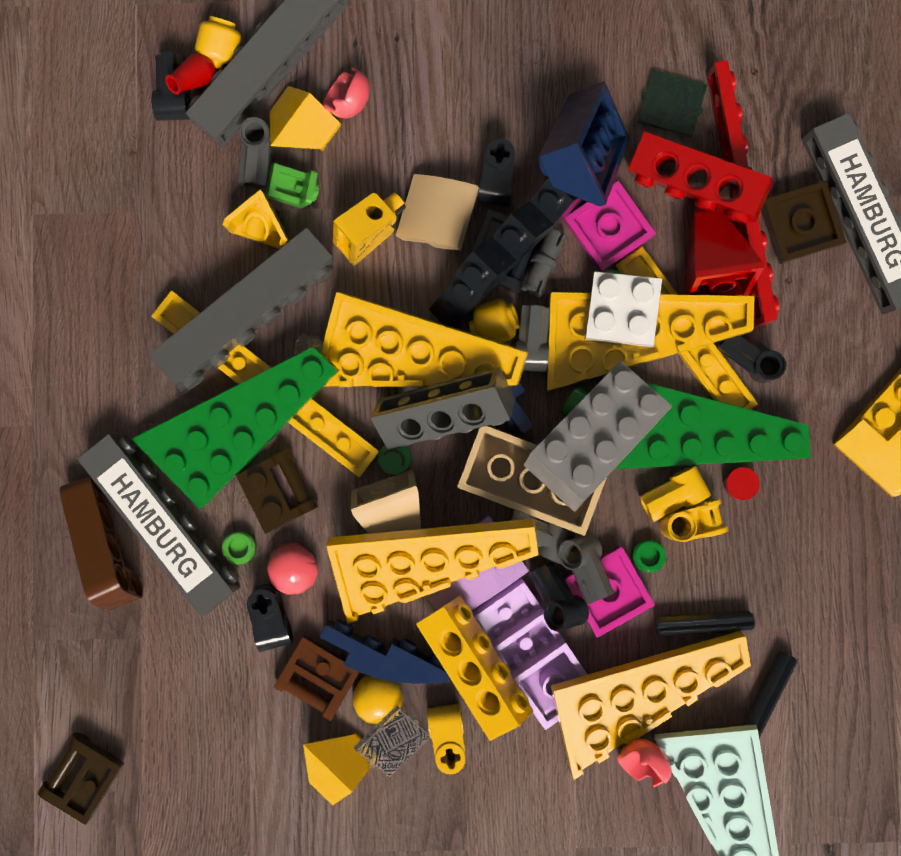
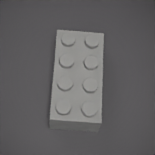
(596, 435)

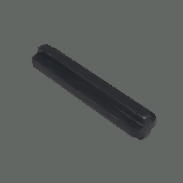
(704, 623)
(771, 691)

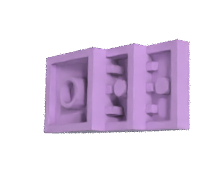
(528, 647)

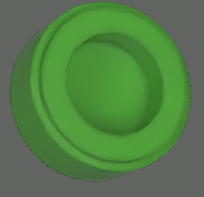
(239, 547)

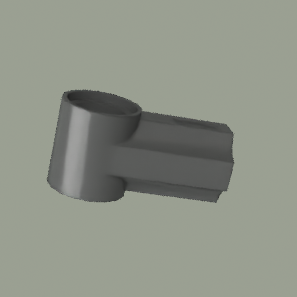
(255, 156)
(533, 337)
(548, 536)
(583, 558)

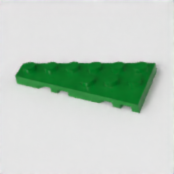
(715, 433)
(222, 435)

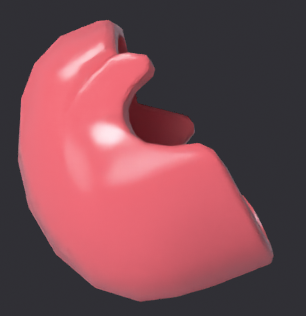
(348, 94)
(292, 568)
(645, 759)

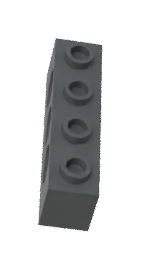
(444, 409)

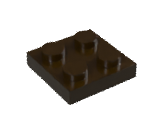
(803, 222)

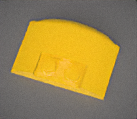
(875, 438)

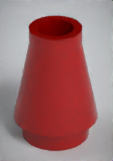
(192, 73)

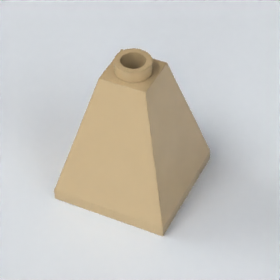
(388, 504)

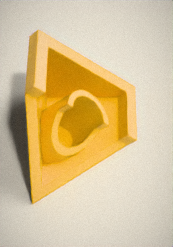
(301, 121)
(257, 222)
(335, 766)

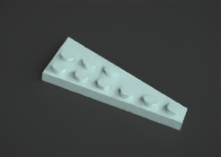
(725, 787)

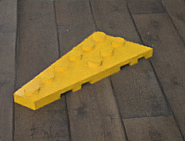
(681, 325)
(398, 349)
(418, 562)
(635, 697)

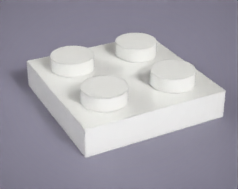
(624, 309)

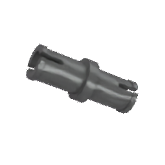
(543, 263)

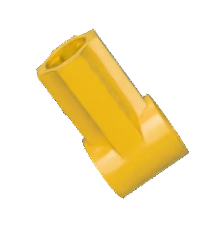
(682, 490)

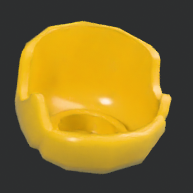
(376, 698)

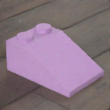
(481, 588)

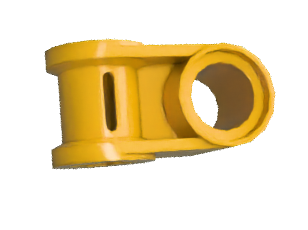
(699, 521)
(447, 733)

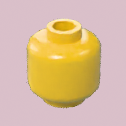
(217, 40)
(495, 320)

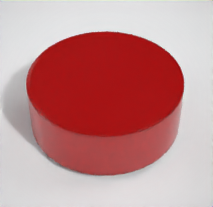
(741, 483)

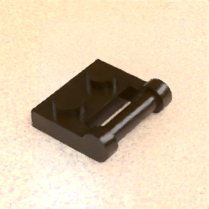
(267, 495)
(90, 783)

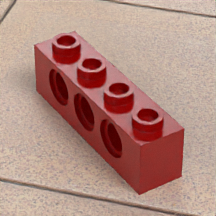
(656, 151)

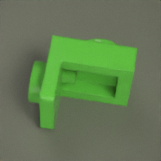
(292, 186)

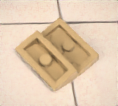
(437, 211)

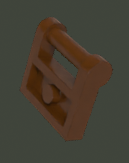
(321, 668)

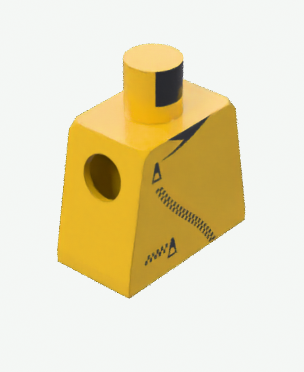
(366, 225)

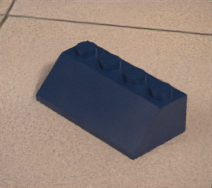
(585, 145)

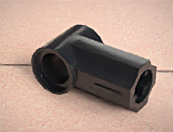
(165, 104)
(749, 353)
(561, 607)

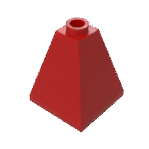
(719, 257)

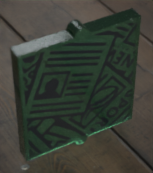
(672, 103)

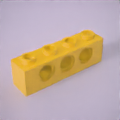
(475, 668)

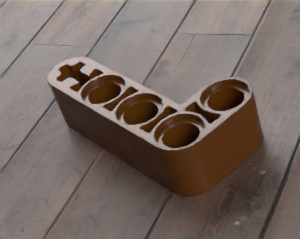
(96, 546)

